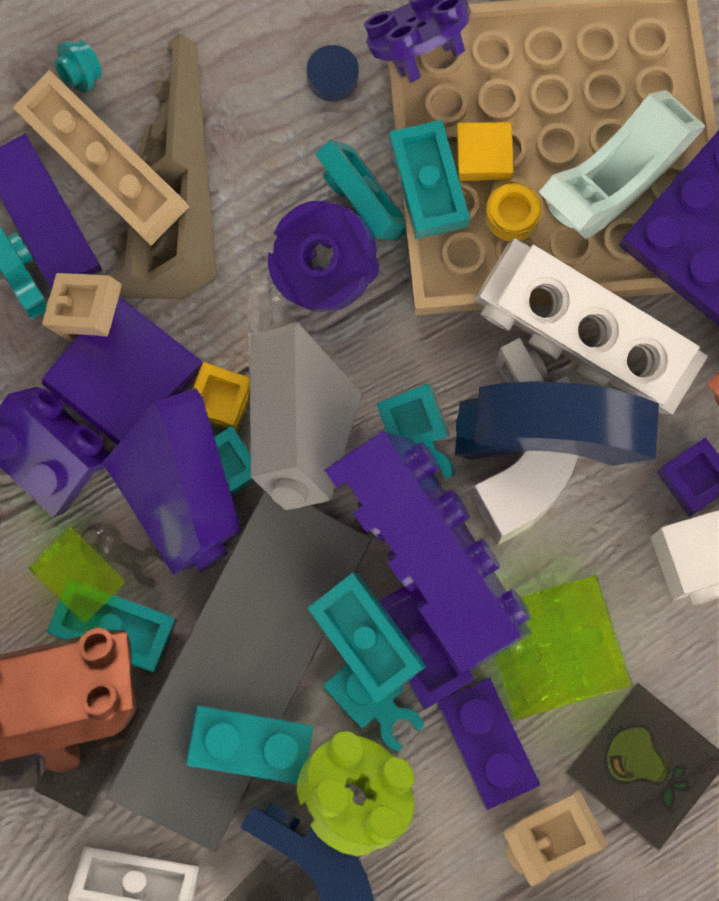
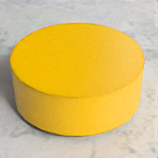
(513, 212)

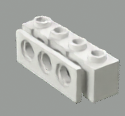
(669, 357)

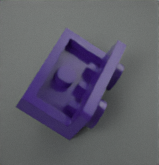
(47, 448)

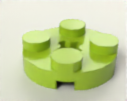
(377, 773)

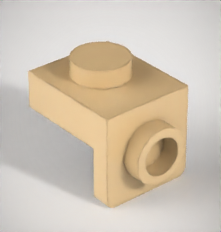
(553, 838)

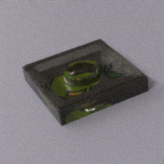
(646, 766)

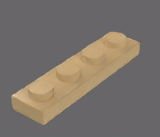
(101, 157)

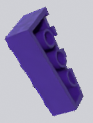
(433, 548)

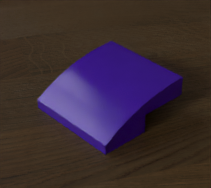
(121, 374)

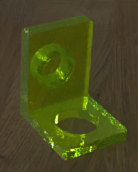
(76, 574)

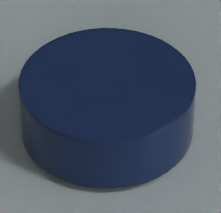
(332, 73)

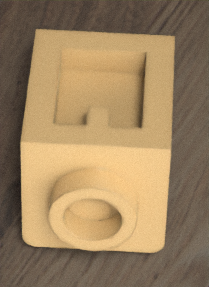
(81, 305)

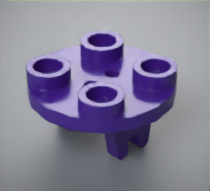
(415, 31)

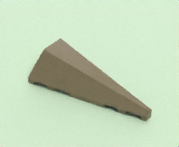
(176, 151)

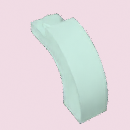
(624, 167)

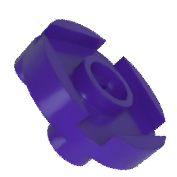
(352, 262)

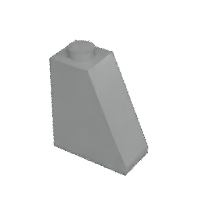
(297, 416)

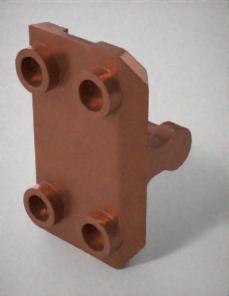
(65, 696)

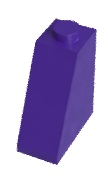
(177, 482)

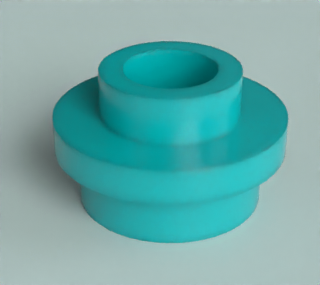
(77, 65)

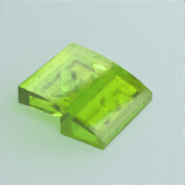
(567, 655)

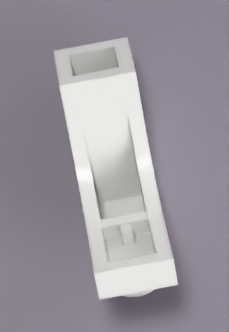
(530, 486)

